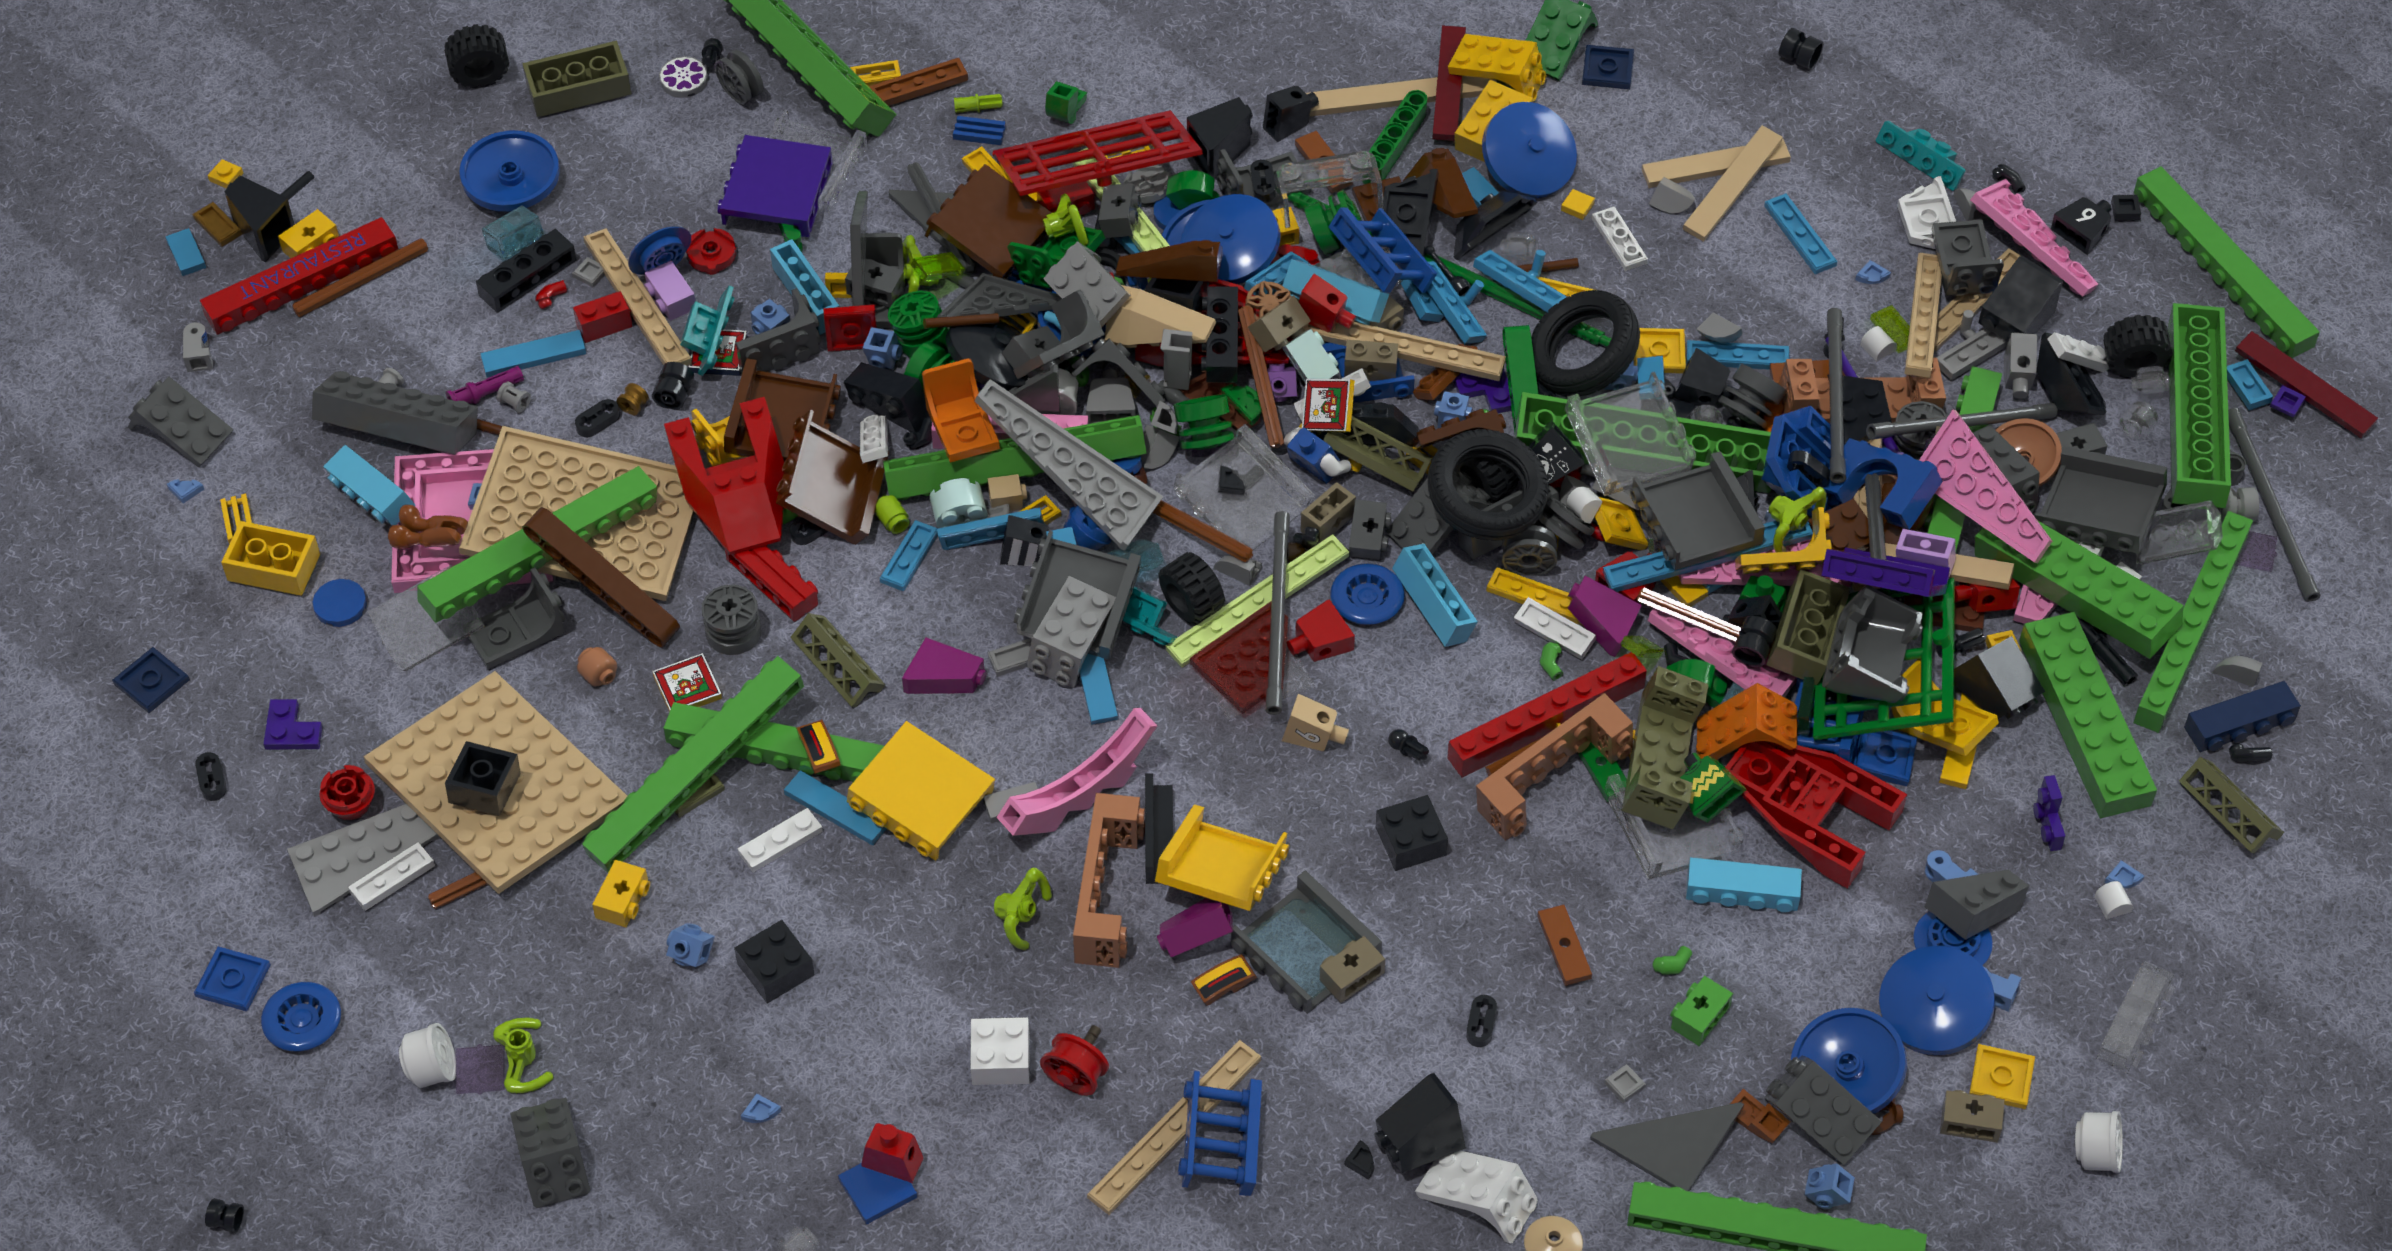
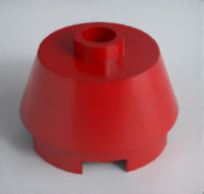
(347, 792)

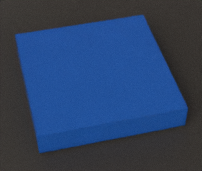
(1887, 755)
(232, 978)
(875, 1192)

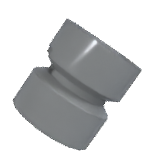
(2242, 502)

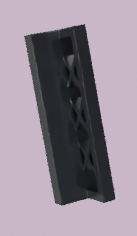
(1157, 824)

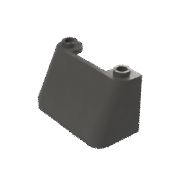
(1871, 647)

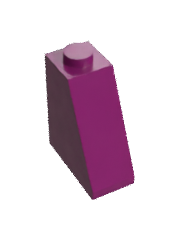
(1603, 612)
(943, 670)
(1195, 926)

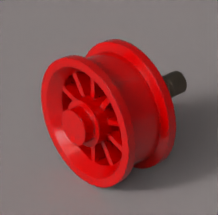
(1075, 1062)

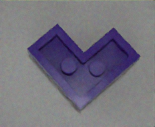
(1495, 391)
(284, 732)
(2047, 811)

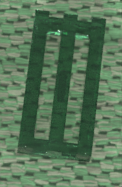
(1806, 706)

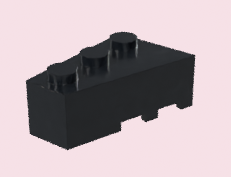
(888, 394)

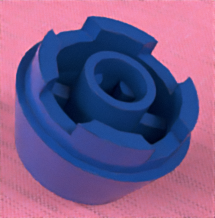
(1085, 530)

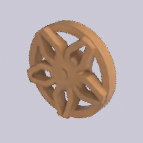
(1266, 301)

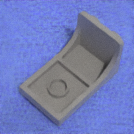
(1082, 271)
(1069, 631)

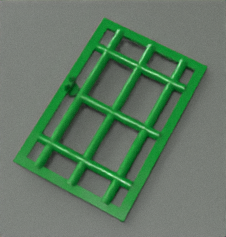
(1941, 637)

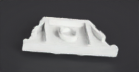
(1924, 208)

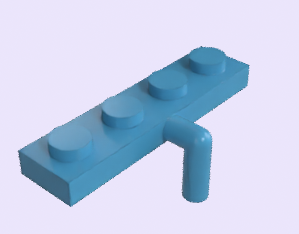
(1518, 280)
(1455, 306)

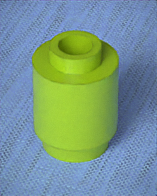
(892, 514)

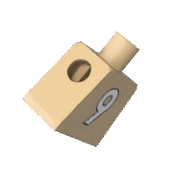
(1313, 725)

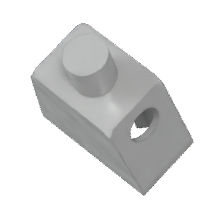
(2020, 363)
(1109, 398)

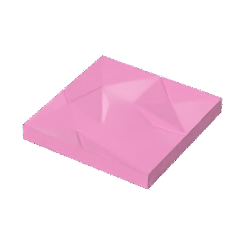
(437, 487)

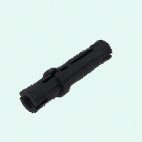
(2108, 654)

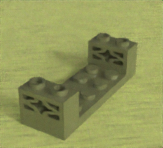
(1661, 745)

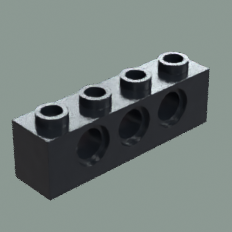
(526, 270)
(1222, 343)

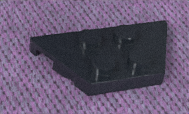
(1411, 206)
(1862, 405)

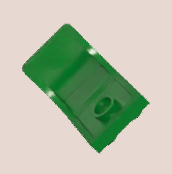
(1559, 32)
(1035, 262)

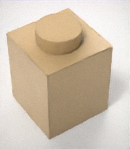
(1007, 491)

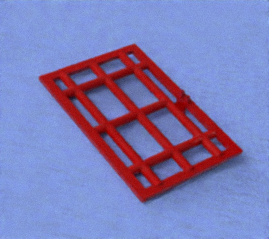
(1103, 167)

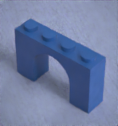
(1910, 495)

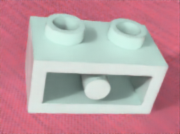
(1310, 357)

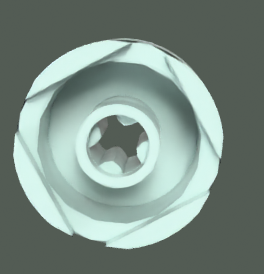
(957, 503)

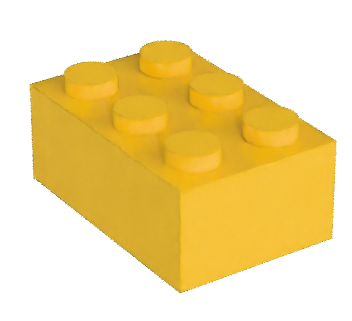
(1490, 101)
(271, 558)

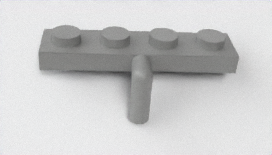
(1971, 351)

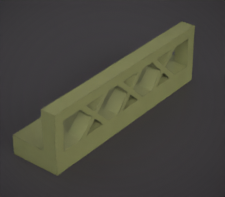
(1379, 461)
(844, 654)
(2240, 800)

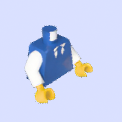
(1316, 455)

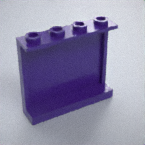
(776, 182)
(1891, 573)

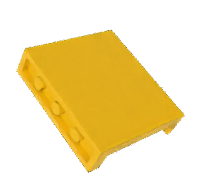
(919, 790)
(1219, 862)

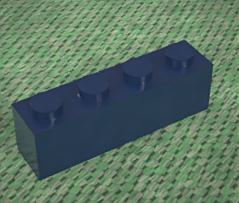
(2242, 717)

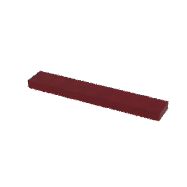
(1448, 86)
(2303, 381)

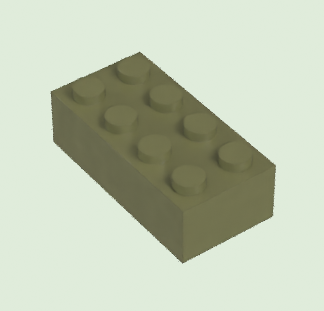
(577, 78)
(1808, 626)

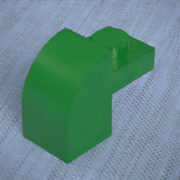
(1064, 102)
(1190, 187)
(1702, 672)

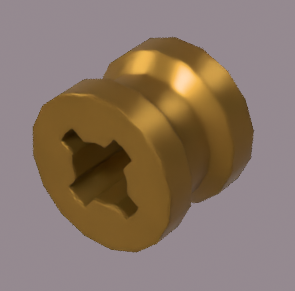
(632, 399)

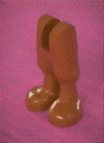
(429, 532)

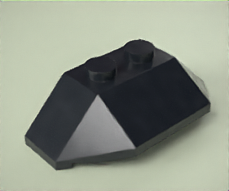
(1492, 217)
(2068, 382)
(1384, 418)

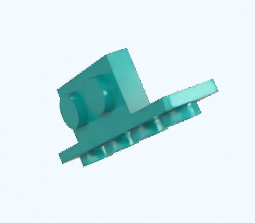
(1922, 152)
(704, 329)
(1144, 616)

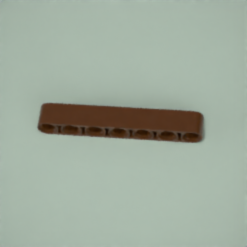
(601, 577)

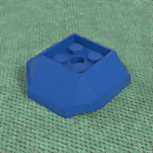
(1790, 432)

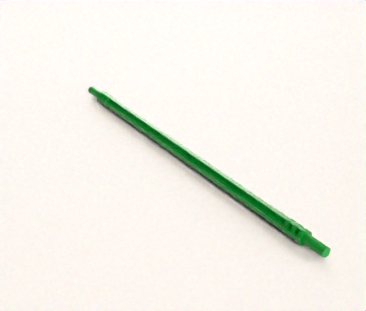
(1490, 287)

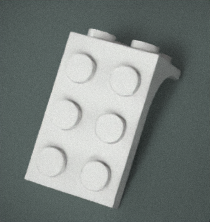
(1483, 1186)

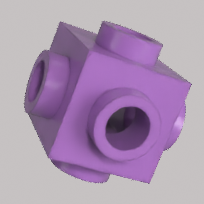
(1288, 386)

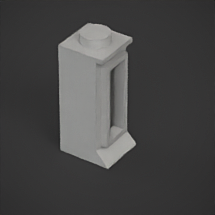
(1177, 358)

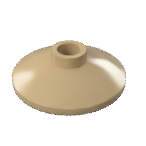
(1539, 1232)

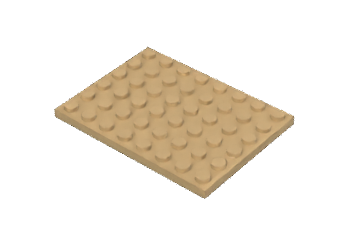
(552, 472)
(549, 808)

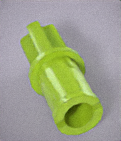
(977, 103)

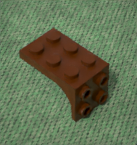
(1450, 428)

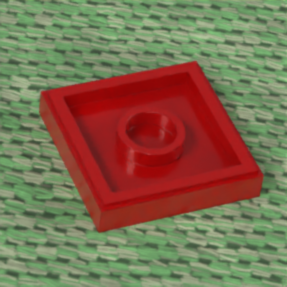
(848, 326)

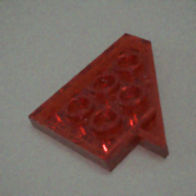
(1240, 660)

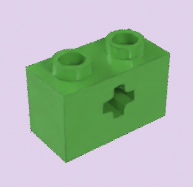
(1701, 1010)

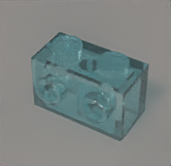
(512, 232)

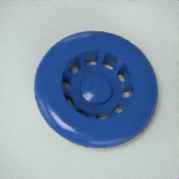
(659, 248)
(1366, 599)
(1927, 930)
(302, 1024)

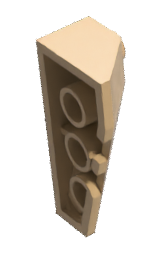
(1147, 315)

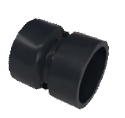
(1803, 49)
(673, 385)
(1754, 641)

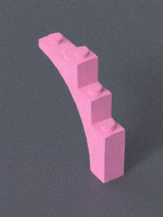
(1107, 768)

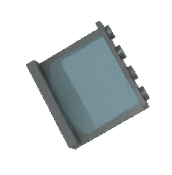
(1296, 939)

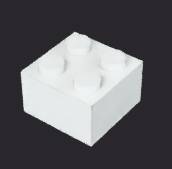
(1000, 1051)

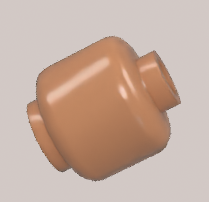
(596, 665)

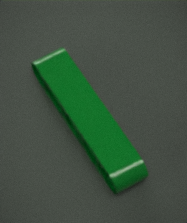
(1399, 131)
(1519, 365)

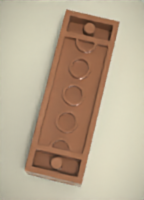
(1806, 390)
(1501, 793)
(1098, 936)

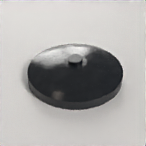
(985, 347)

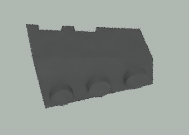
(1976, 900)

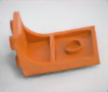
(956, 416)
(1747, 718)

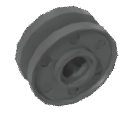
(739, 76)
(1566, 523)
(1530, 552)

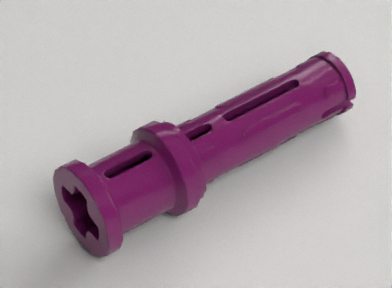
(474, 392)

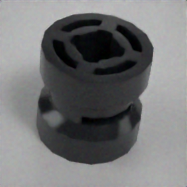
(224, 1215)

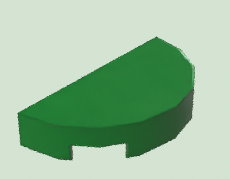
(1244, 401)

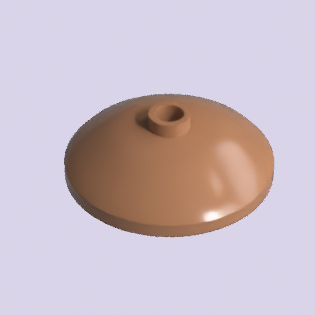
(2035, 443)

